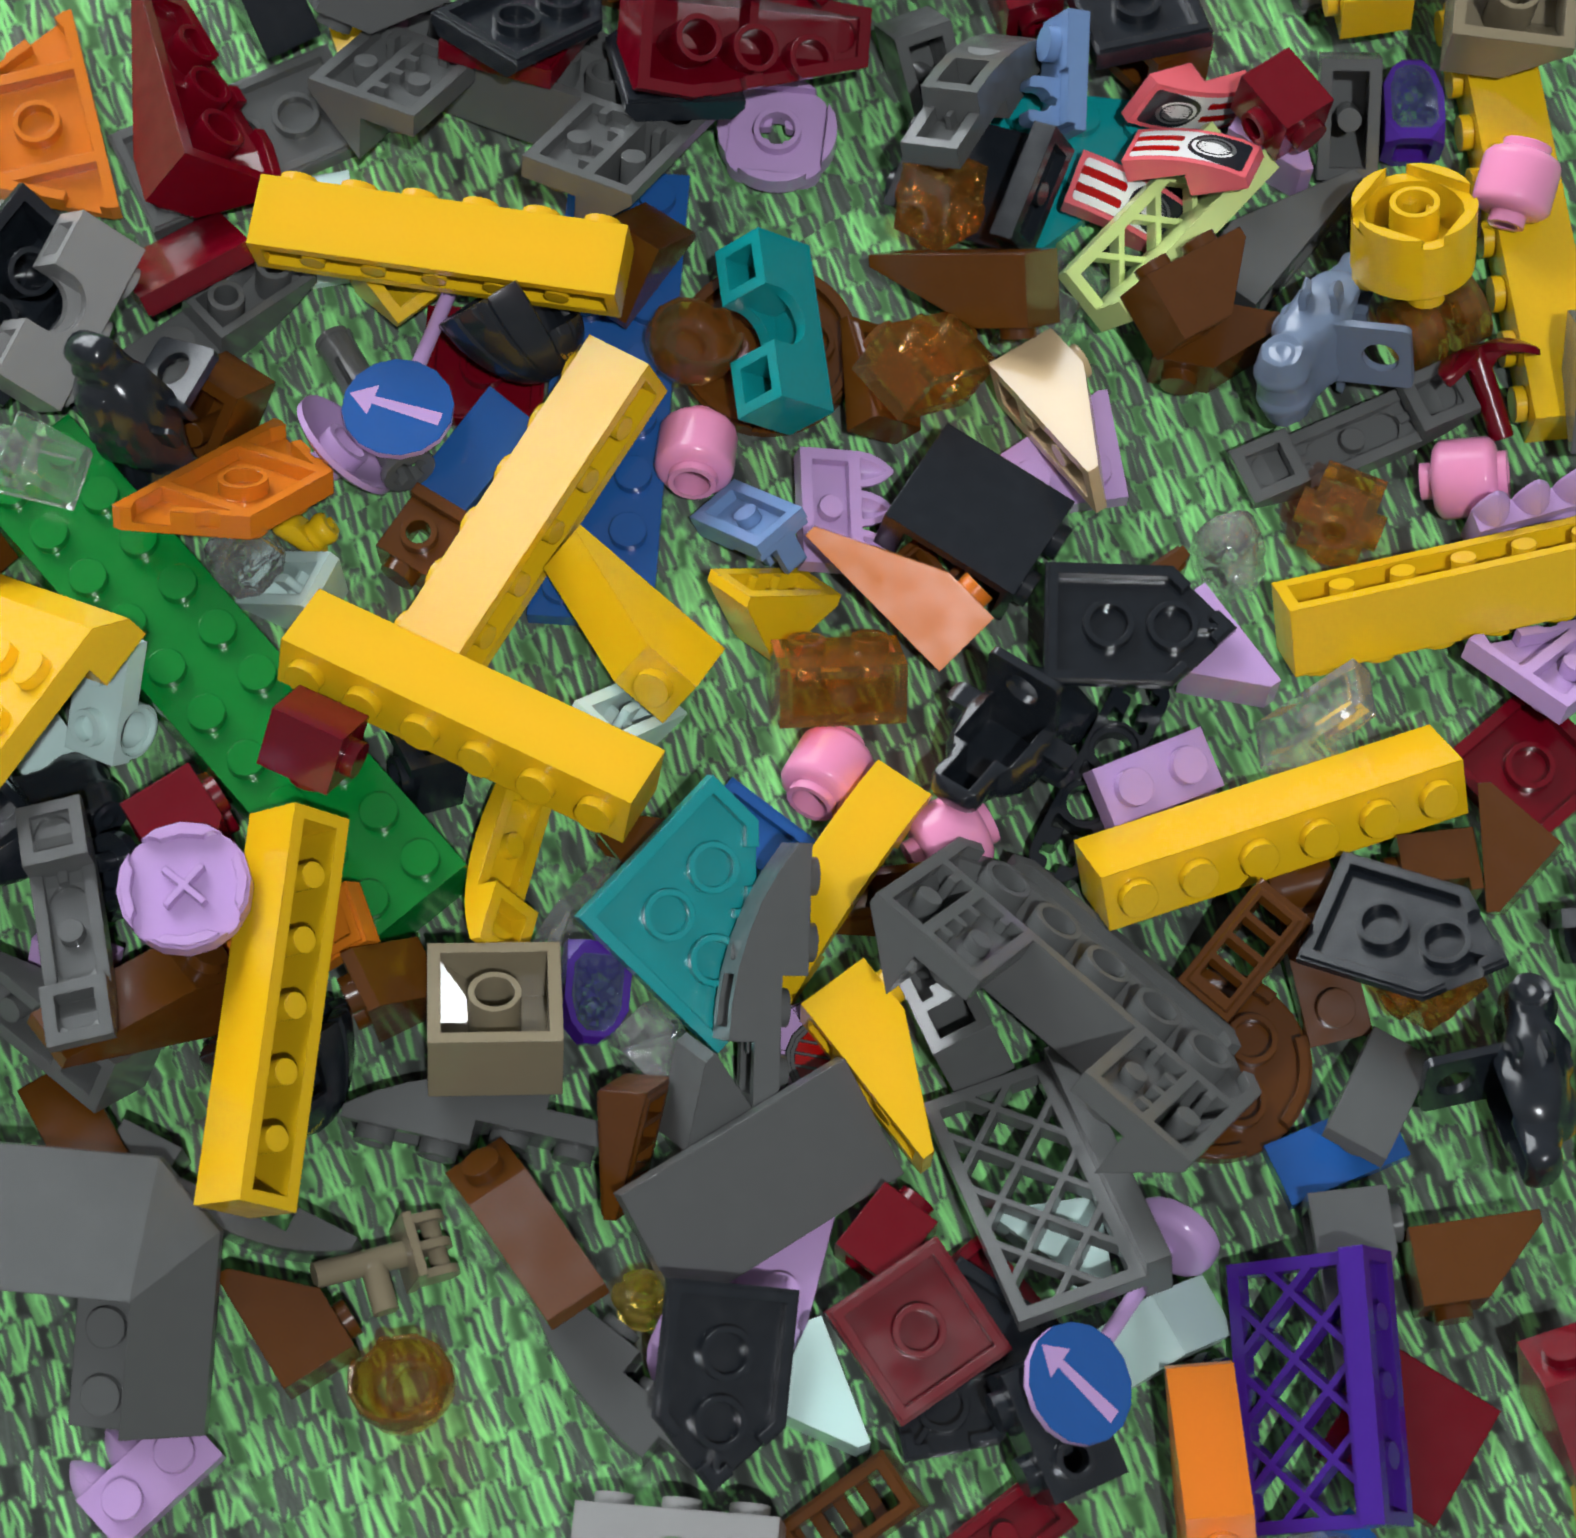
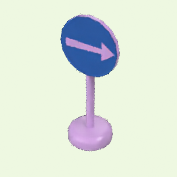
(402, 404)
(1076, 1372)

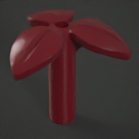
(1479, 363)

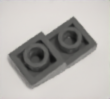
(1376, 1097)

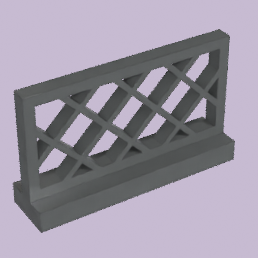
(1116, 1196)

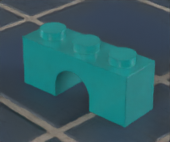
(774, 288)

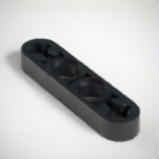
(1116, 706)

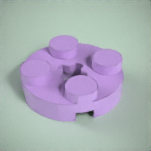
(785, 165)

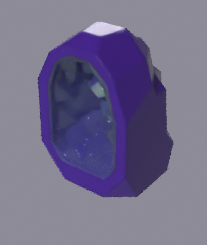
(1411, 115)
(593, 991)

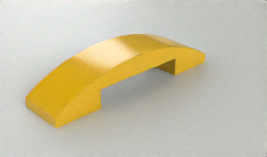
(855, 848)
(502, 868)

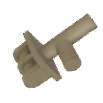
(403, 1253)

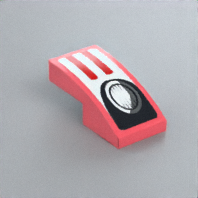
(1183, 99)
(1206, 158)
(1102, 190)

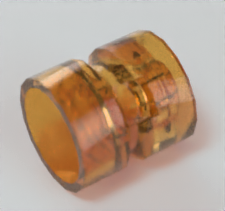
(1455, 324)

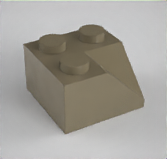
(1506, 35)
(494, 1019)

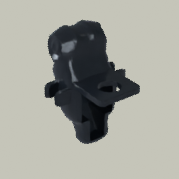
(130, 408)
(1010, 734)
(62, 778)
(1520, 1077)

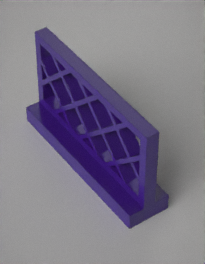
(1371, 1380)

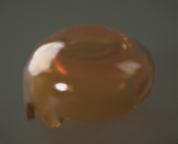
(692, 341)
(402, 1384)

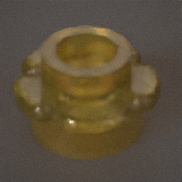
(639, 1299)

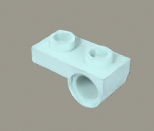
(110, 719)

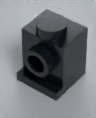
(425, 777)

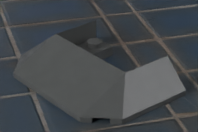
(576, 128)
(1146, 1045)
(143, 1275)

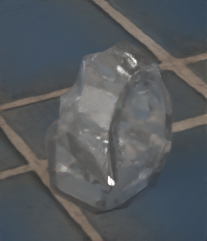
(1229, 556)
(245, 566)
(647, 1039)

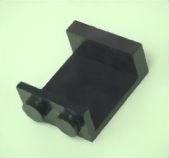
(1019, 183)
(980, 516)

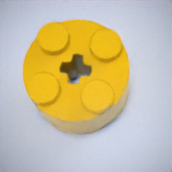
(1413, 234)

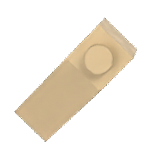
(1050, 400)

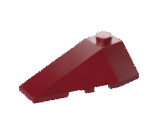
(738, 44)
(187, 122)

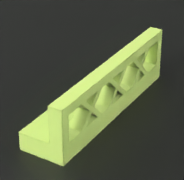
(1198, 216)

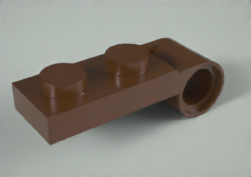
(1325, 1003)

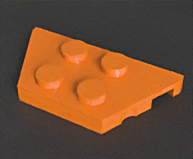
(53, 126)
(231, 490)

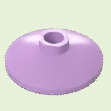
(328, 437)

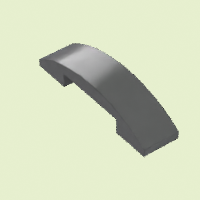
(1361, 437)
(69, 922)
(305, 1238)

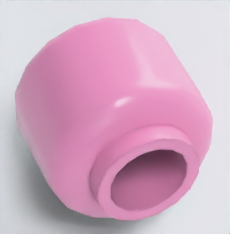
(1517, 182)
(696, 452)
(1463, 474)
(825, 770)
(942, 824)

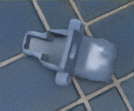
(1323, 342)

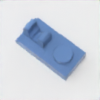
(1064, 73)
(753, 524)

